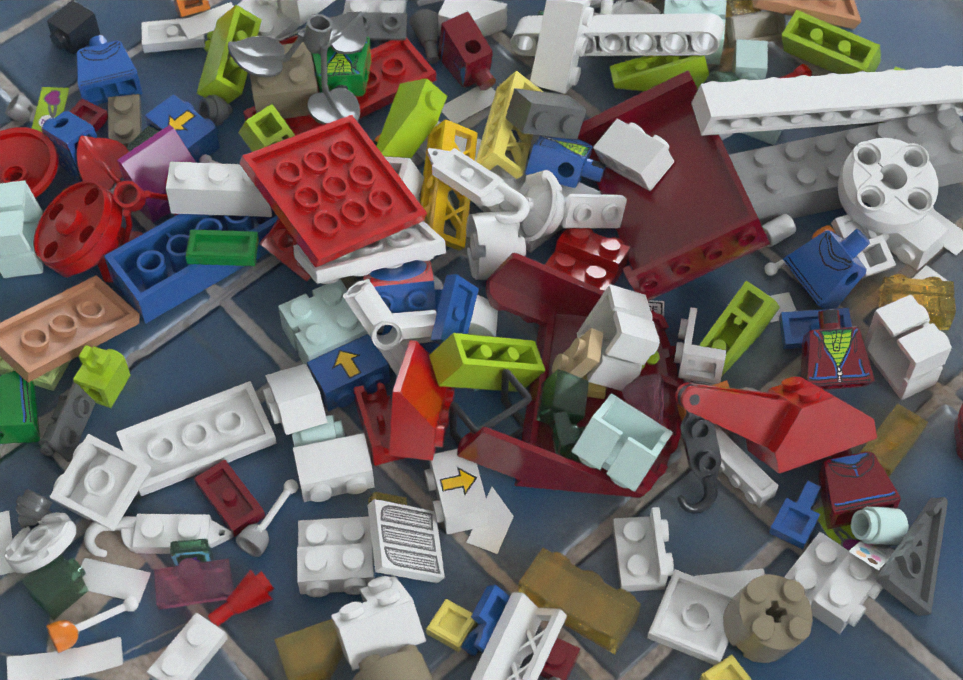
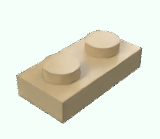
(581, 355)

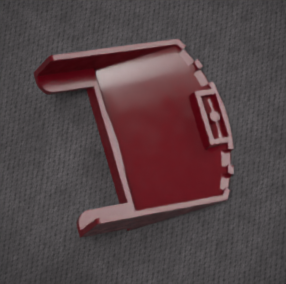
(560, 308)

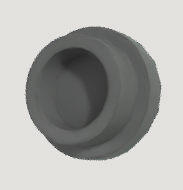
(215, 109)
(32, 508)

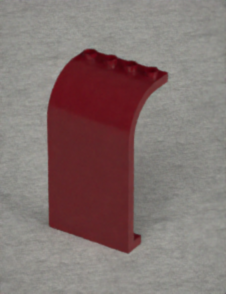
(698, 208)

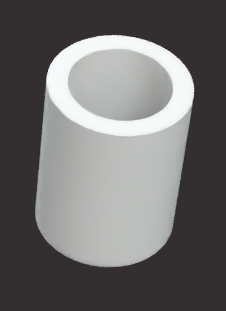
(779, 229)

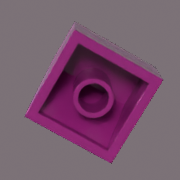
(149, 167)

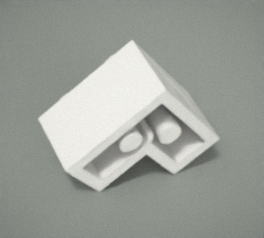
(380, 623)

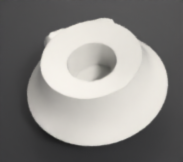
(545, 204)

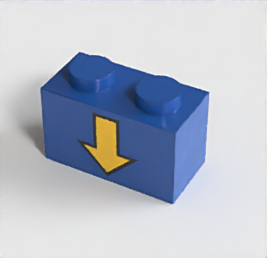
(195, 131)
(347, 368)

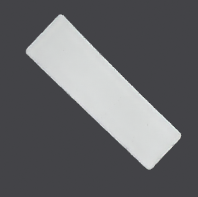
(66, 664)

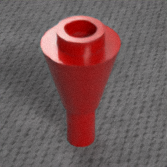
(248, 594)

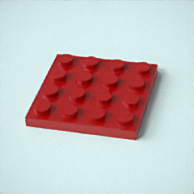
(333, 190)

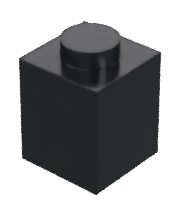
(73, 27)

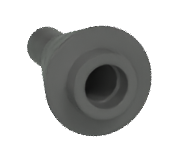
(425, 26)

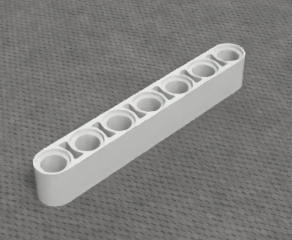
(634, 35)

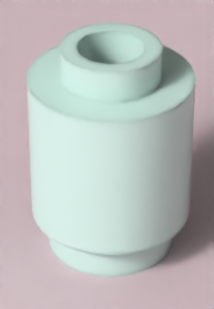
(319, 433)
(879, 525)

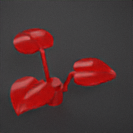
(99, 164)

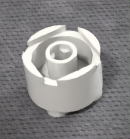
(491, 242)

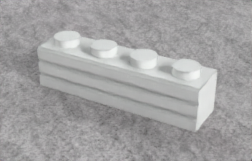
(744, 472)

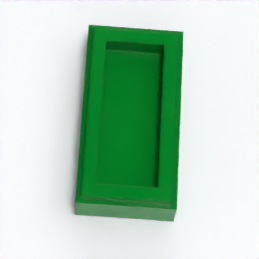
(222, 247)

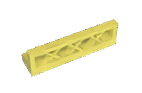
(498, 134)

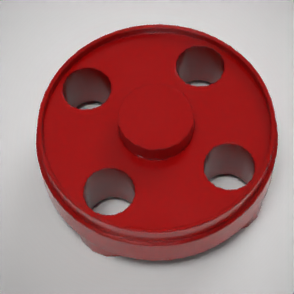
(78, 229)

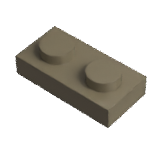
(124, 118)

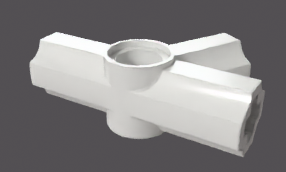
(374, 313)

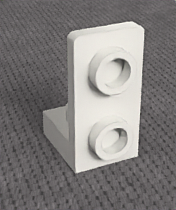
(696, 361)

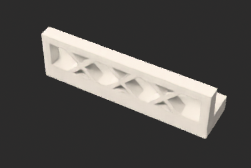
(516, 639)

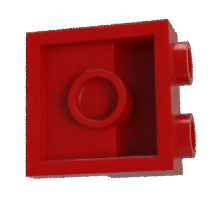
(589, 257)

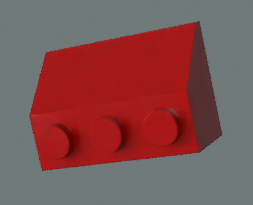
(418, 407)

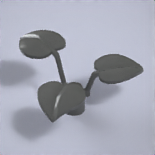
(343, 33)

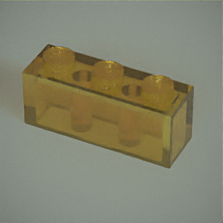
(590, 604)

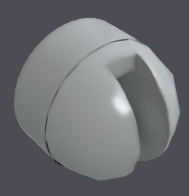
(19, 108)

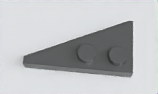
(914, 564)

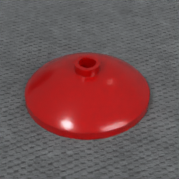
(28, 157)

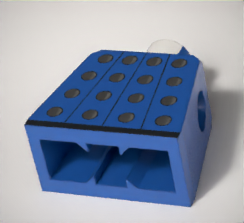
(65, 133)

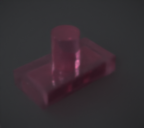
(647, 396)
(193, 583)

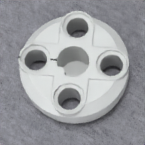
(887, 185)

